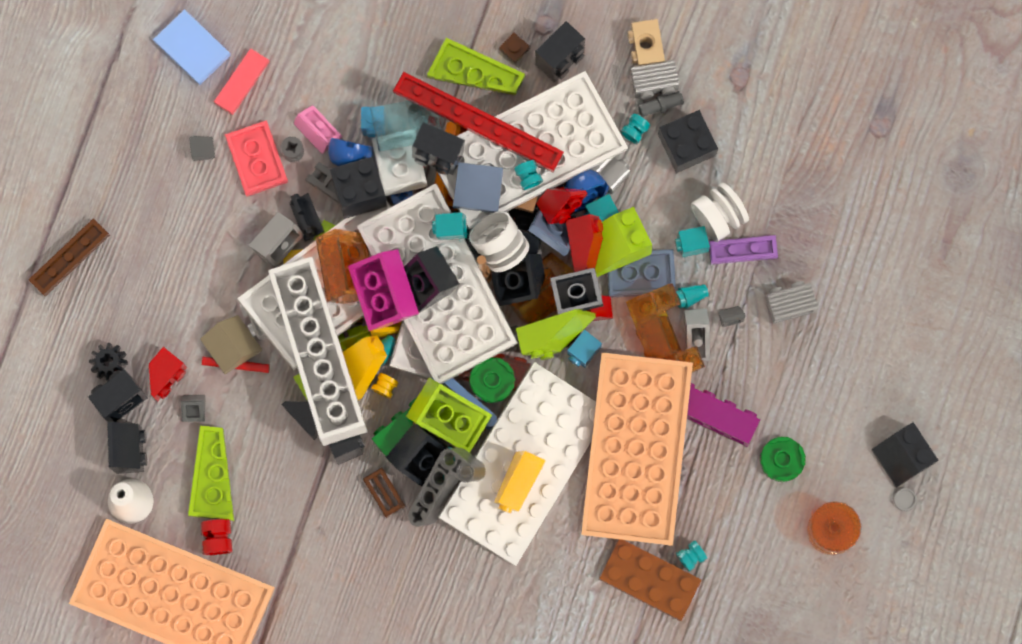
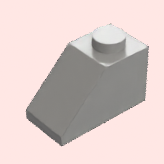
(697, 331)

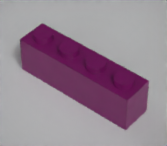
(721, 416)

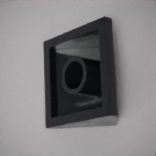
(577, 291)

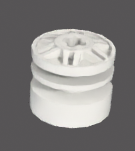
(723, 209)
(499, 241)

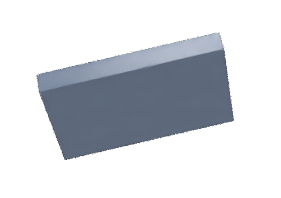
(643, 275)

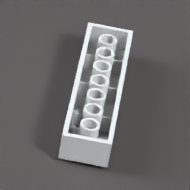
(317, 351)

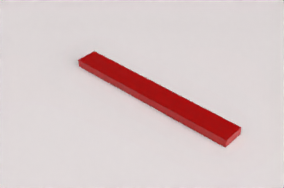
(478, 121)

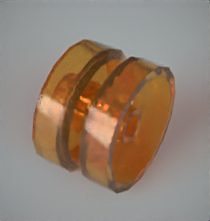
(837, 515)

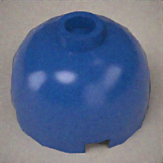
(346, 152)
(592, 183)

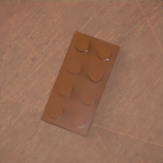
(650, 579)

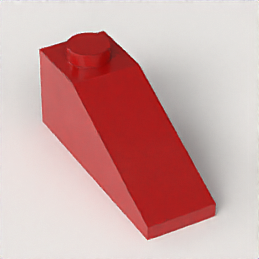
(585, 240)

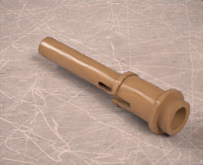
(482, 265)

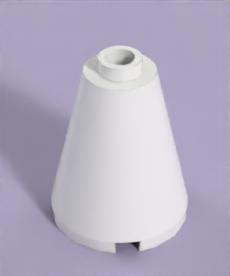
(130, 501)

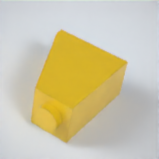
(363, 362)
(518, 481)

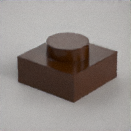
(514, 48)

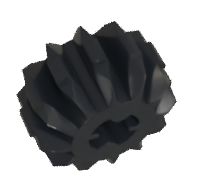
(103, 356)

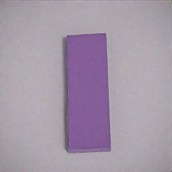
(743, 250)

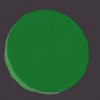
(492, 380)
(782, 459)

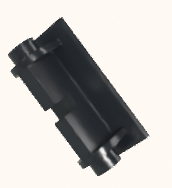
(306, 216)

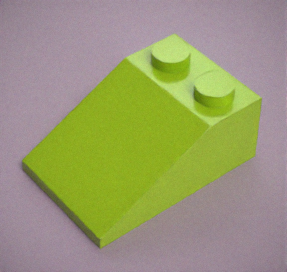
(622, 241)
(552, 334)
(448, 415)

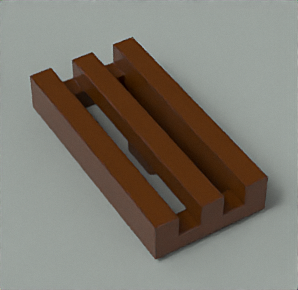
(394, 509)

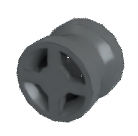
(295, 153)

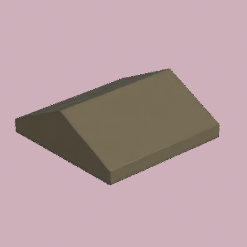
(230, 343)

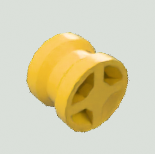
(385, 385)

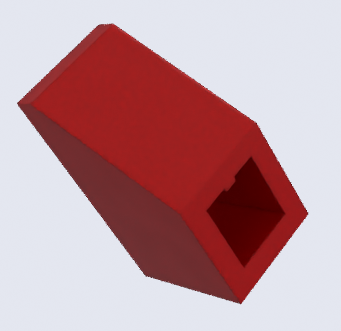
(560, 203)
(163, 372)

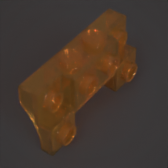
(655, 328)

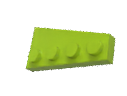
(470, 68)
(211, 481)

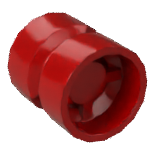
(216, 537)

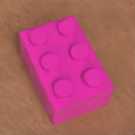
(383, 289)

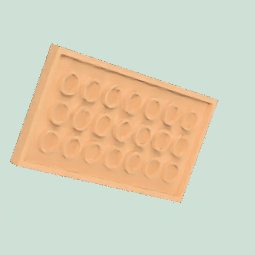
(637, 448)
(168, 591)

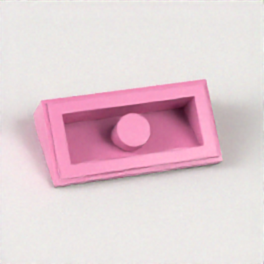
(316, 128)

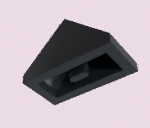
(303, 416)

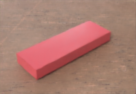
(241, 81)

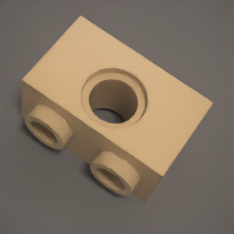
(648, 32)

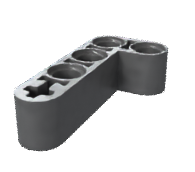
(425, 509)

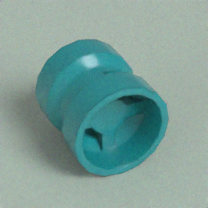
(635, 128)
(528, 175)
(690, 556)

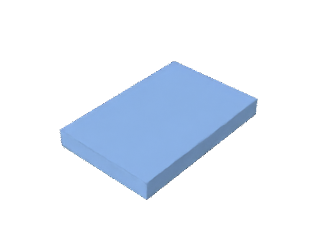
(192, 47)

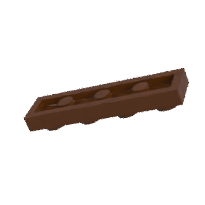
(69, 257)

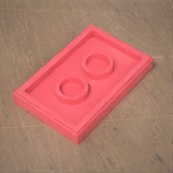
(256, 158)

